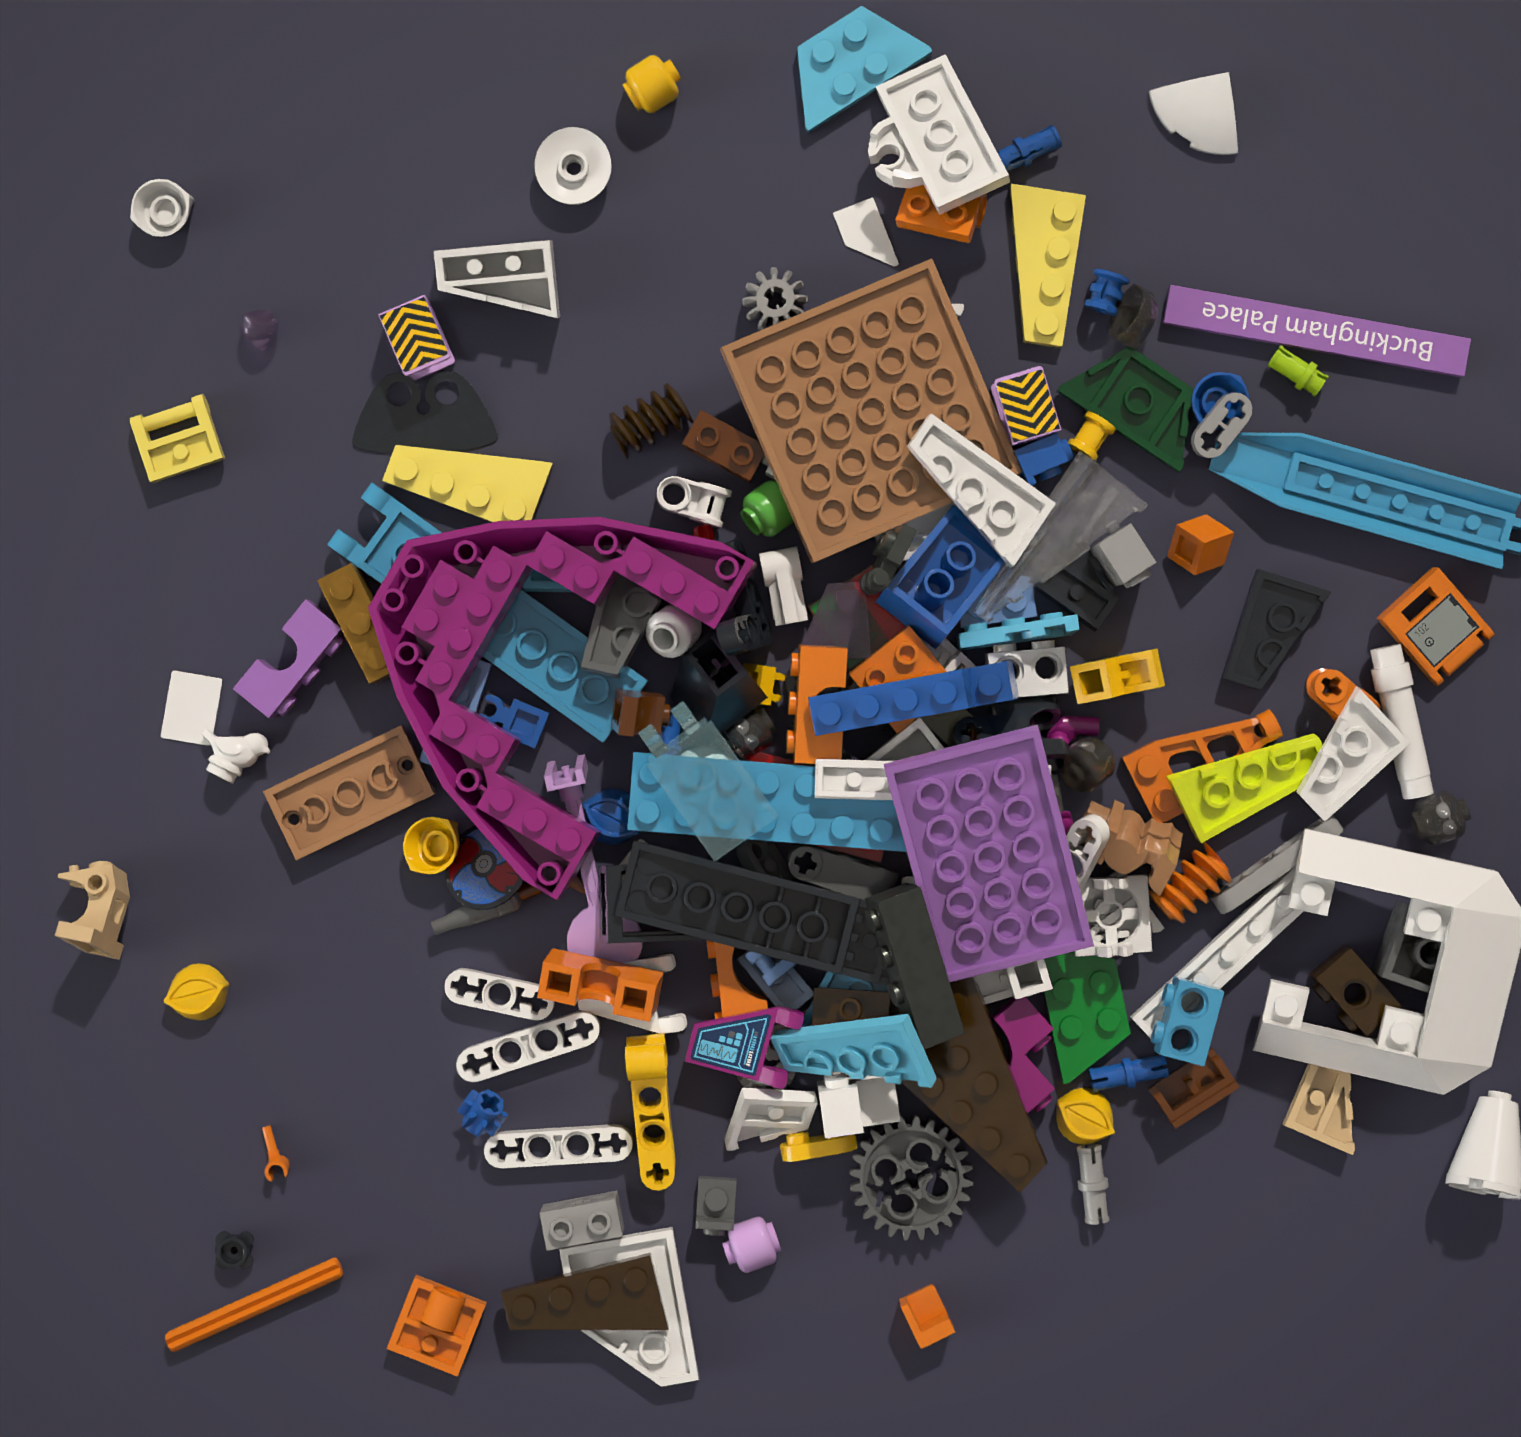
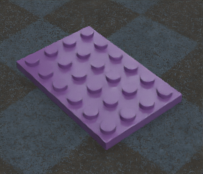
(990, 852)

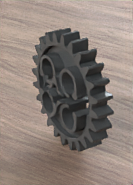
(925, 1208)

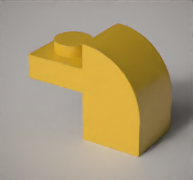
(1117, 676)

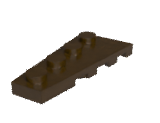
(594, 1298)

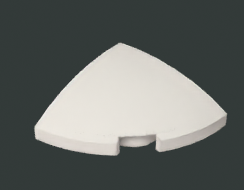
(1199, 112)

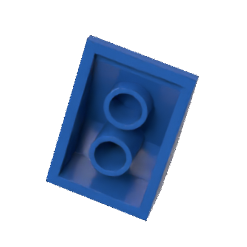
(941, 578)

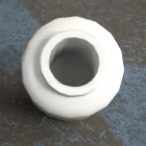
(672, 631)

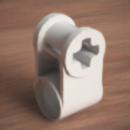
(696, 500)

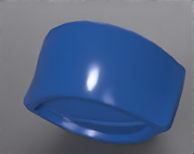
(1211, 389)
(609, 813)

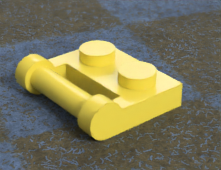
(180, 450)

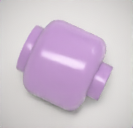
(752, 1244)

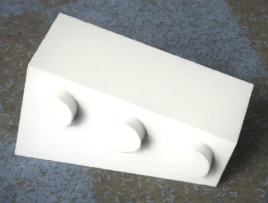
(502, 274)

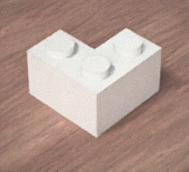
(855, 1103)

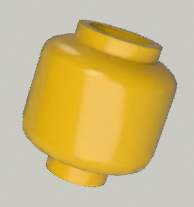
(652, 84)

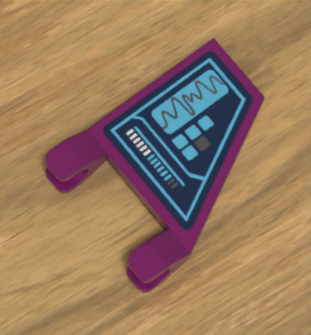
(741, 1042)

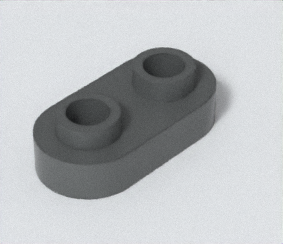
(763, 858)

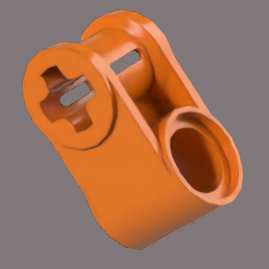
(1341, 691)

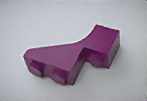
(1025, 1031)

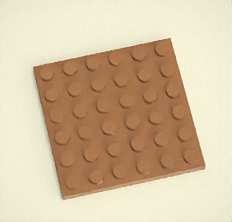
(846, 394)

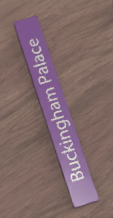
(1316, 331)

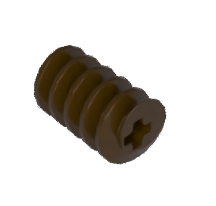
(649, 419)

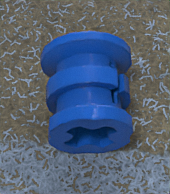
(1106, 291)

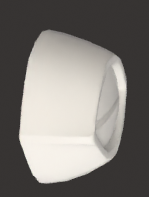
(161, 207)

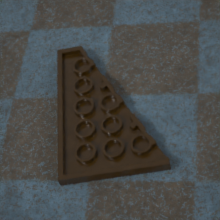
(979, 1092)

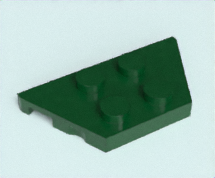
(1139, 401)

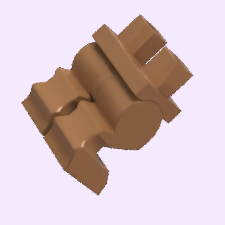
(1137, 843)

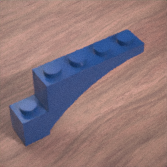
(913, 698)

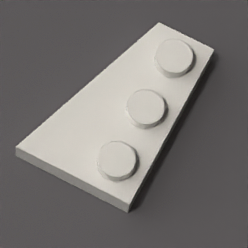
(1351, 755)

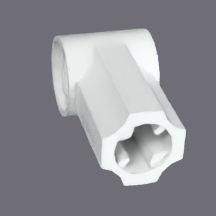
(783, 578)

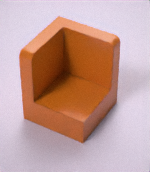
(1200, 544)
(926, 1316)

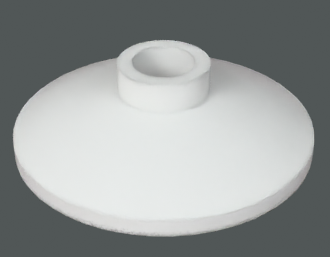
(567, 147)

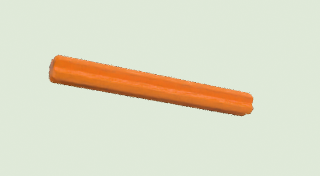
(254, 1304)

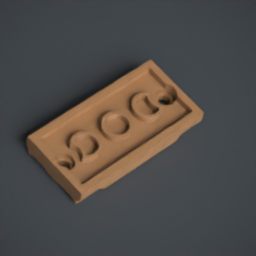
(349, 792)

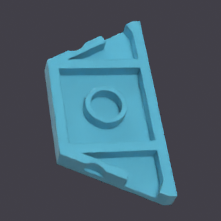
(850, 61)

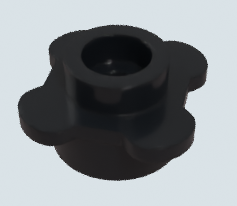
(226, 1258)

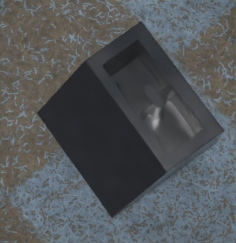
(715, 684)

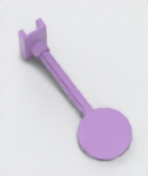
(584, 930)

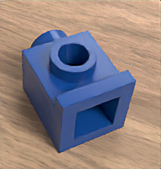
(1043, 458)

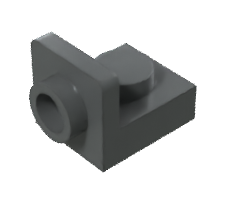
(716, 1205)

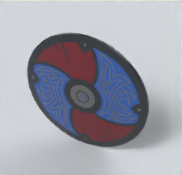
(480, 874)

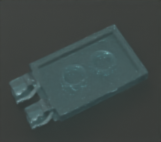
(707, 783)

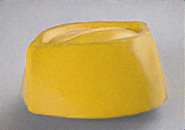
(431, 845)
(197, 992)
(1084, 1116)

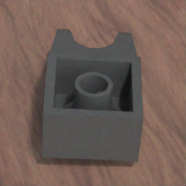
(1400, 954)

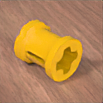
(1091, 435)

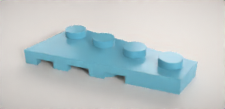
(858, 1048)

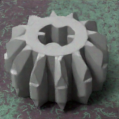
(770, 286)

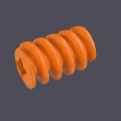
(1191, 884)

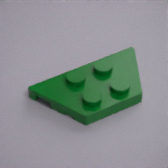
(1084, 1010)

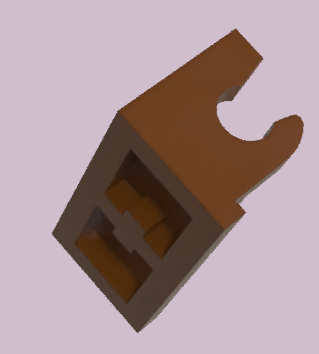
(1193, 1089)

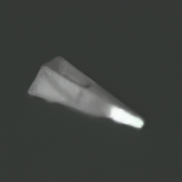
(1085, 509)

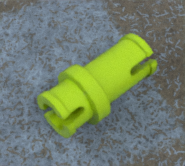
(1298, 371)

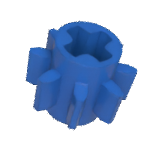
(482, 1113)

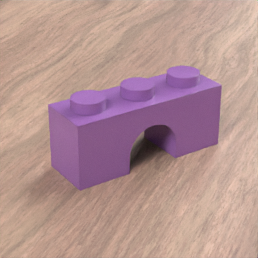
(315, 637)

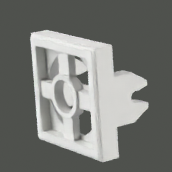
(1141, 938)

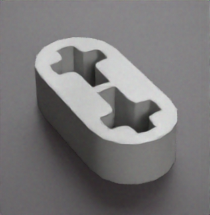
(1214, 419)

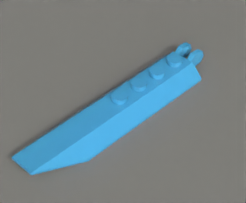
(1374, 494)

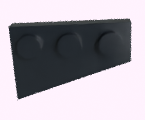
(1269, 625)

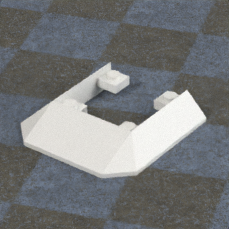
(1471, 983)

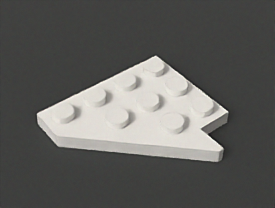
(659, 1354)

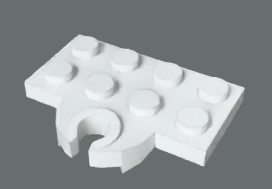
(935, 138)

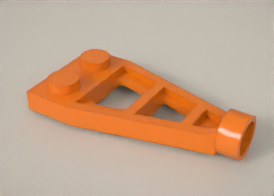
(1150, 765)

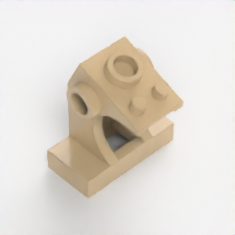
(107, 903)

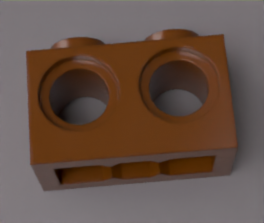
(724, 446)

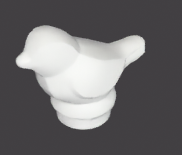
(234, 753)

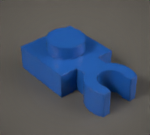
(520, 719)

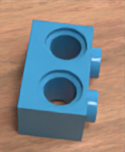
(1198, 1022)

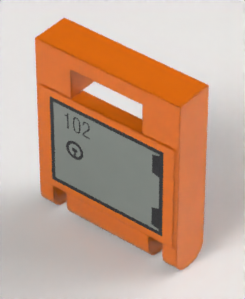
(1442, 632)

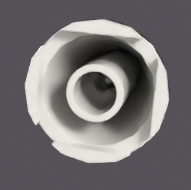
(1490, 1149)

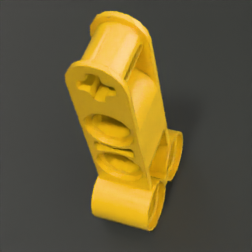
(646, 1068)

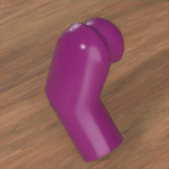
(1071, 726)

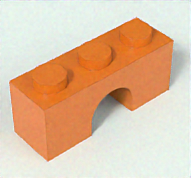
(815, 670)
(575, 977)

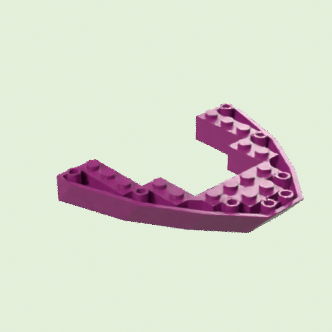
(445, 608)

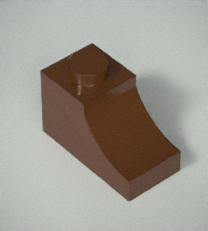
(637, 710)

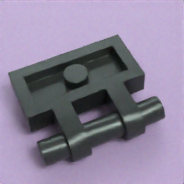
(890, 555)

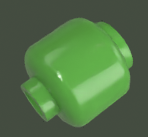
(766, 510)

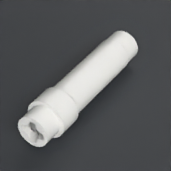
(1393, 683)

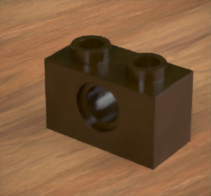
(1336, 974)

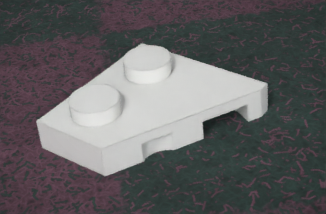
(769, 1114)

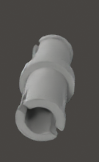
(1093, 1184)

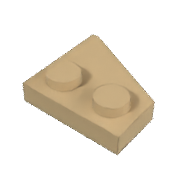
(1323, 1107)

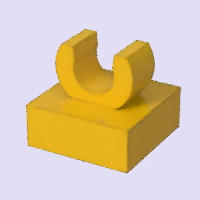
(765, 677)

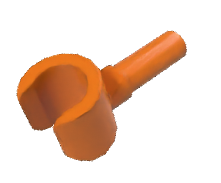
(274, 1155)

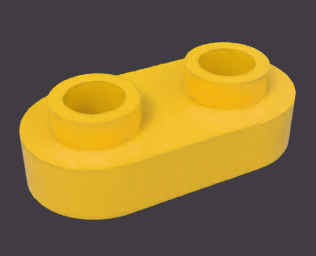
(802, 1147)

